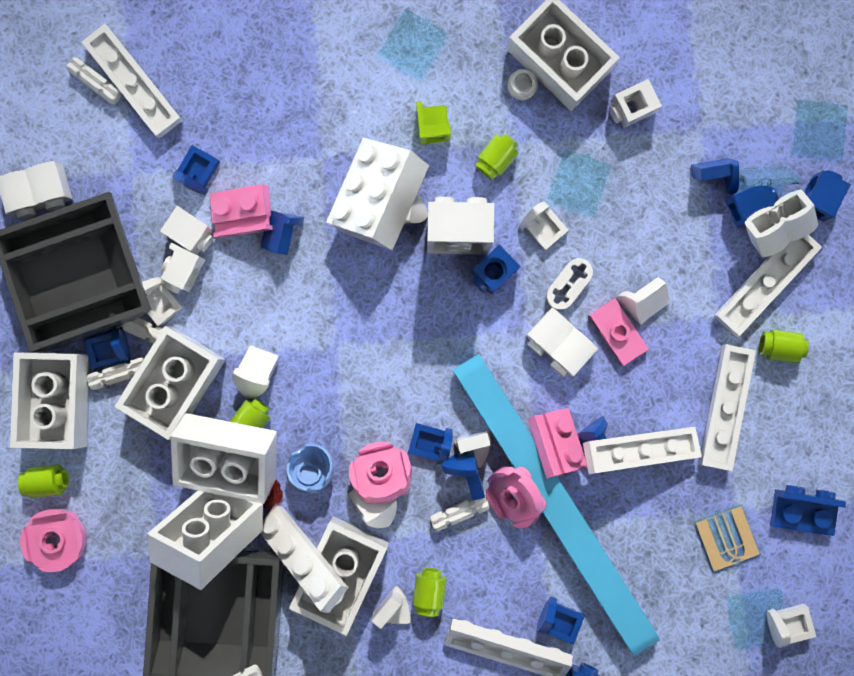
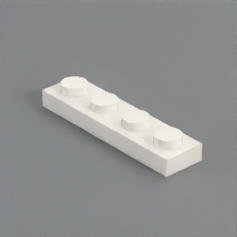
(132, 81)
(765, 285)
(727, 407)
(641, 450)
(302, 559)
(507, 649)

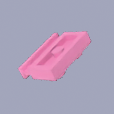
(241, 211)
(557, 443)

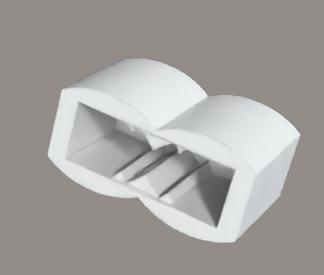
(34, 190)
(786, 221)
(561, 343)

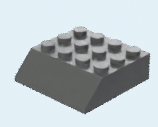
(71, 274)
(219, 627)

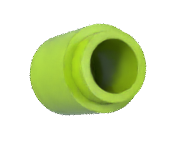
(497, 156)
(783, 346)
(252, 414)
(43, 481)
(429, 592)

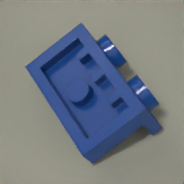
(805, 512)

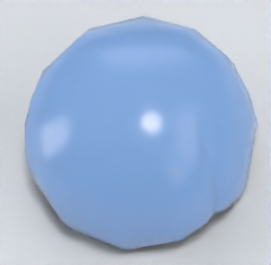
(306, 478)

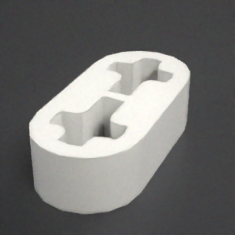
(574, 289)

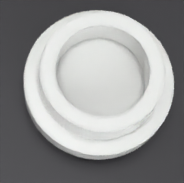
(522, 84)

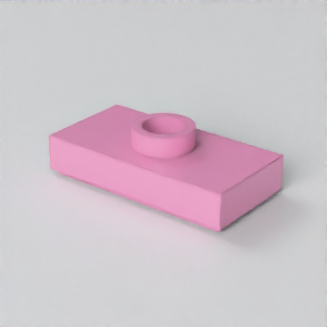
(618, 332)

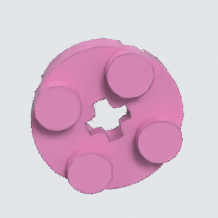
(381, 489)
(527, 503)
(43, 554)

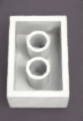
(562, 52)
(378, 193)
(460, 226)
(169, 381)
(49, 401)
(224, 458)
(204, 536)
(355, 559)

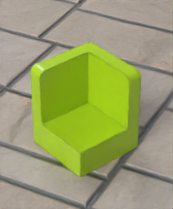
(433, 124)

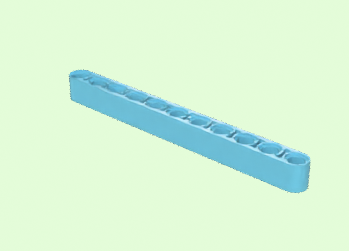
(560, 508)

